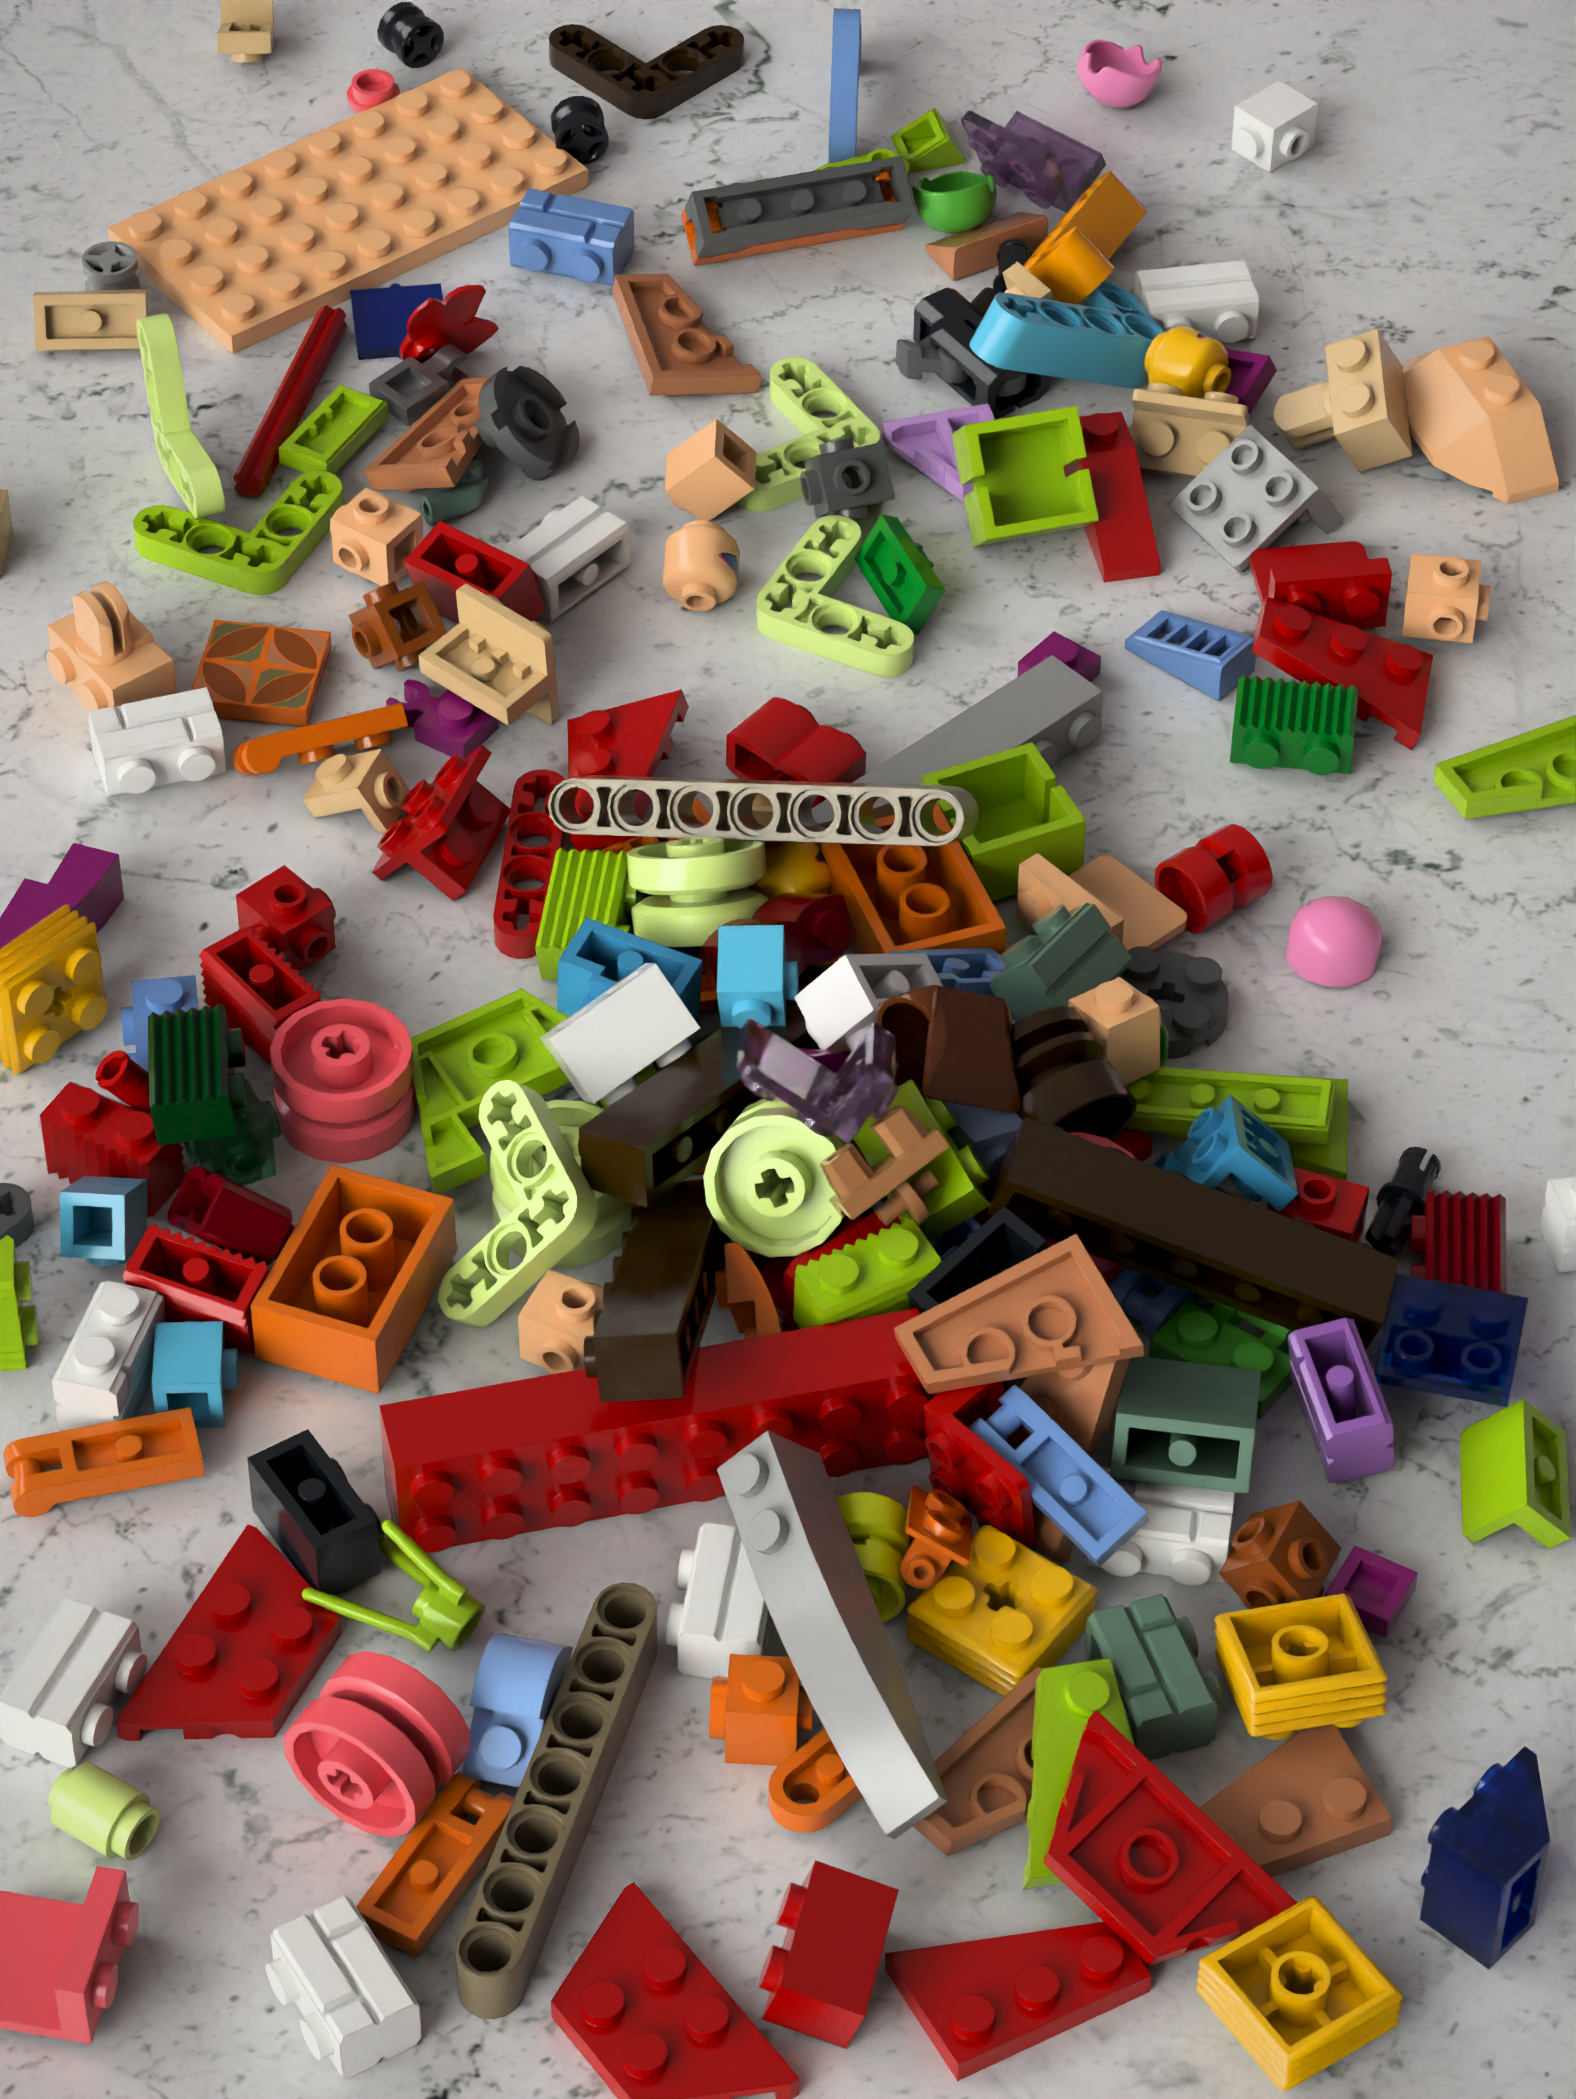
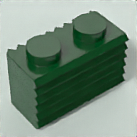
(194, 1075)

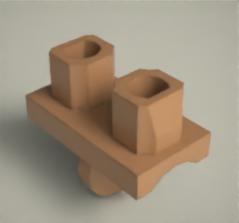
(909, 1150)

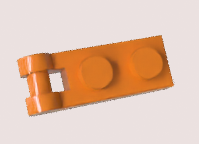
(317, 740)
(102, 1460)
(435, 1865)

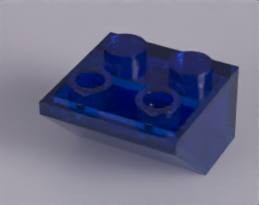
(1451, 1340)
(1489, 1862)

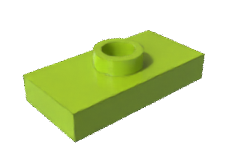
(334, 431)

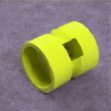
(880, 1541)

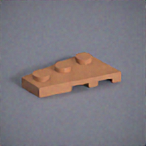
(673, 343)
(435, 446)

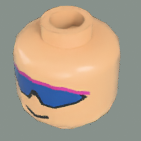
(700, 563)

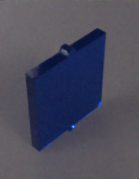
(382, 317)

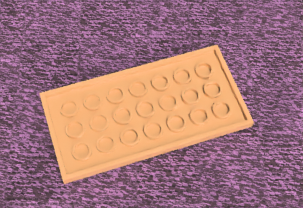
(346, 208)

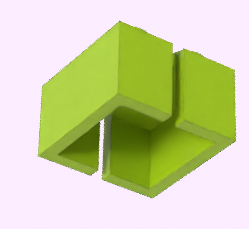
(1022, 476)
(1017, 818)

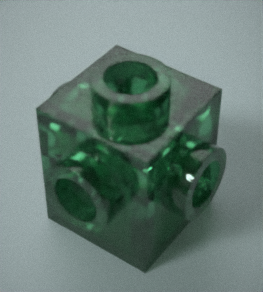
(245, 1156)

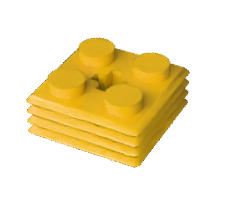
(49, 988)
(1001, 1612)
(1300, 1666)
(1298, 1992)

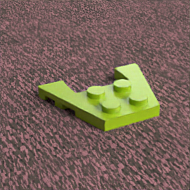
(466, 1058)

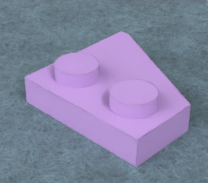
(929, 443)

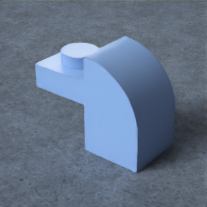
(512, 1704)

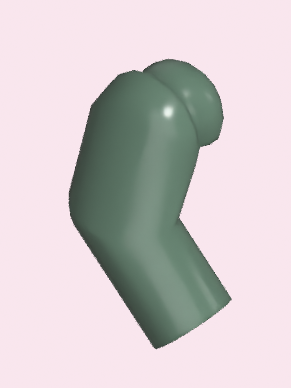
(459, 499)

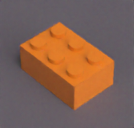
(913, 895)
(354, 1278)

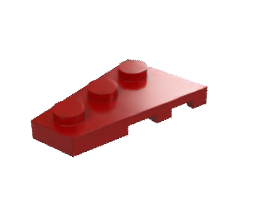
(1322, 650)
(621, 743)
(1014, 1990)

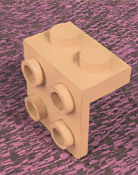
(1126, 901)

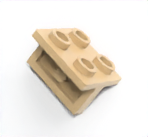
(1183, 433)
(495, 660)

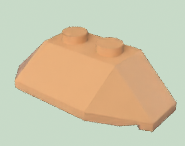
(1479, 420)

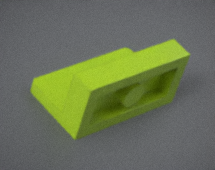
(1515, 1474)

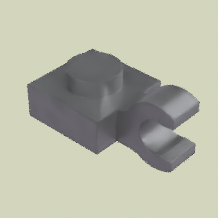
(416, 386)

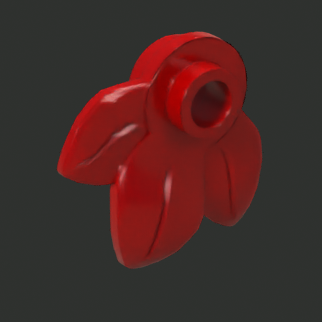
(447, 322)

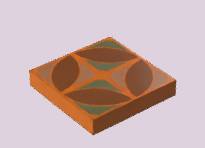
(263, 671)

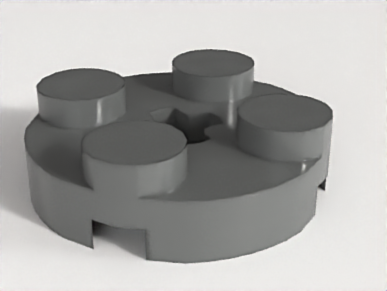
(526, 421)
(1192, 985)

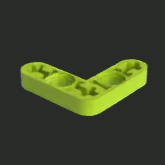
(253, 560)

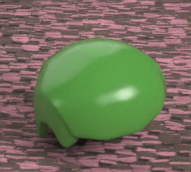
(955, 201)

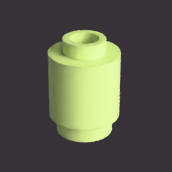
(103, 1811)

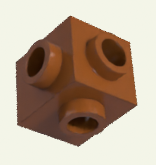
(396, 625)
(1280, 1557)

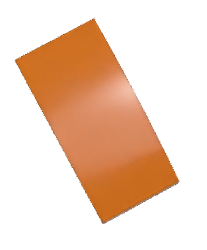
(746, 1294)

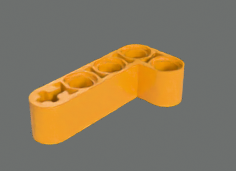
(1079, 248)

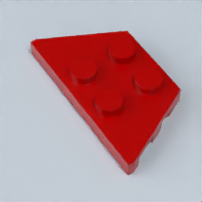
(237, 1653)
(1152, 1855)
(659, 2018)

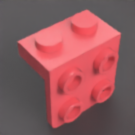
(63, 1957)

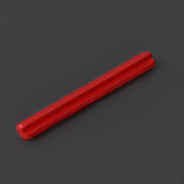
(290, 401)

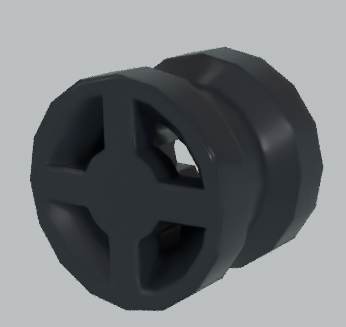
(410, 34)
(567, 121)

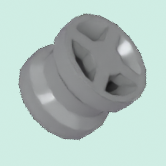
(110, 267)

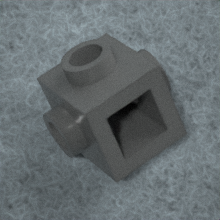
(865, 476)

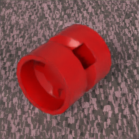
(1215, 876)

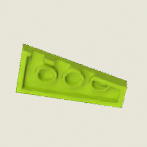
(1514, 773)

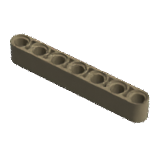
(791, 806)
(591, 1704)

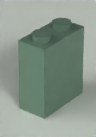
(1186, 1424)

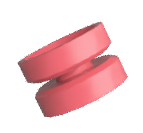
(343, 1080)
(377, 1744)

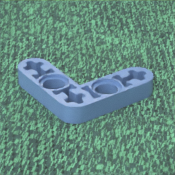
(844, 83)

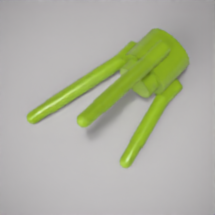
(443, 1606)

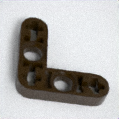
(649, 87)

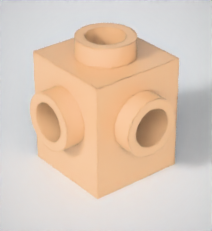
(375, 536)
(1444, 598)
(558, 1321)

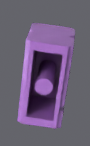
(1341, 1400)

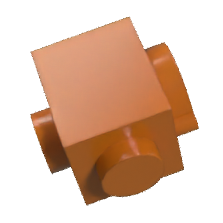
(759, 1710)

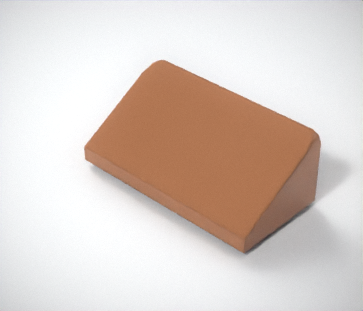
(978, 248)

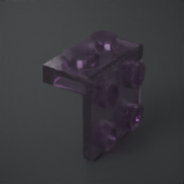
(1033, 159)
(823, 1099)

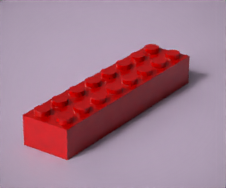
(557, 1457)

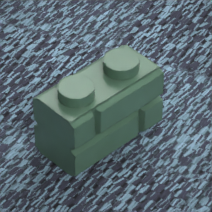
(1060, 962)
(1157, 1675)

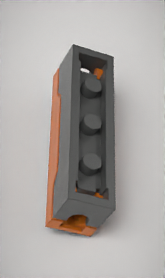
(797, 210)

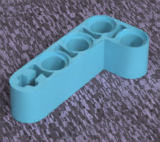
(1086, 342)

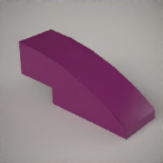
(85, 880)

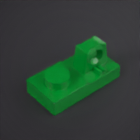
(899, 573)

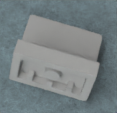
(1251, 499)

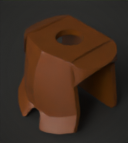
(954, 1046)

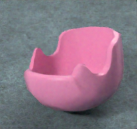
(1117, 75)
(1334, 942)

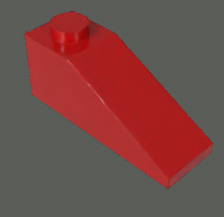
(1124, 533)

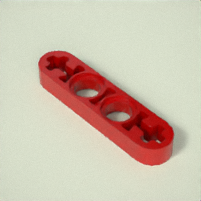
(526, 862)

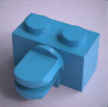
(605, 955)

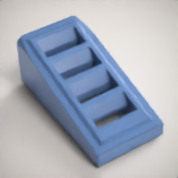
(1207, 658)

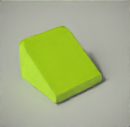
(928, 143)

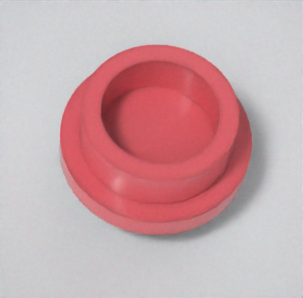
(371, 89)

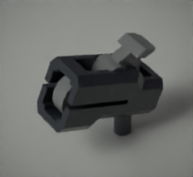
(943, 334)

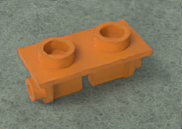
(937, 1535)

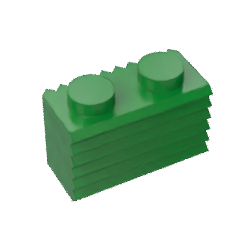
(1294, 725)

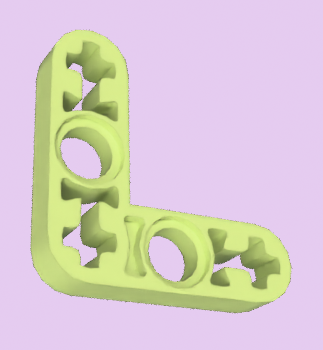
(177, 445)
(775, 475)
(873, 641)
(540, 1203)

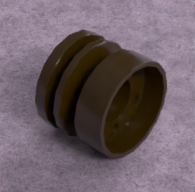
(1065, 1079)

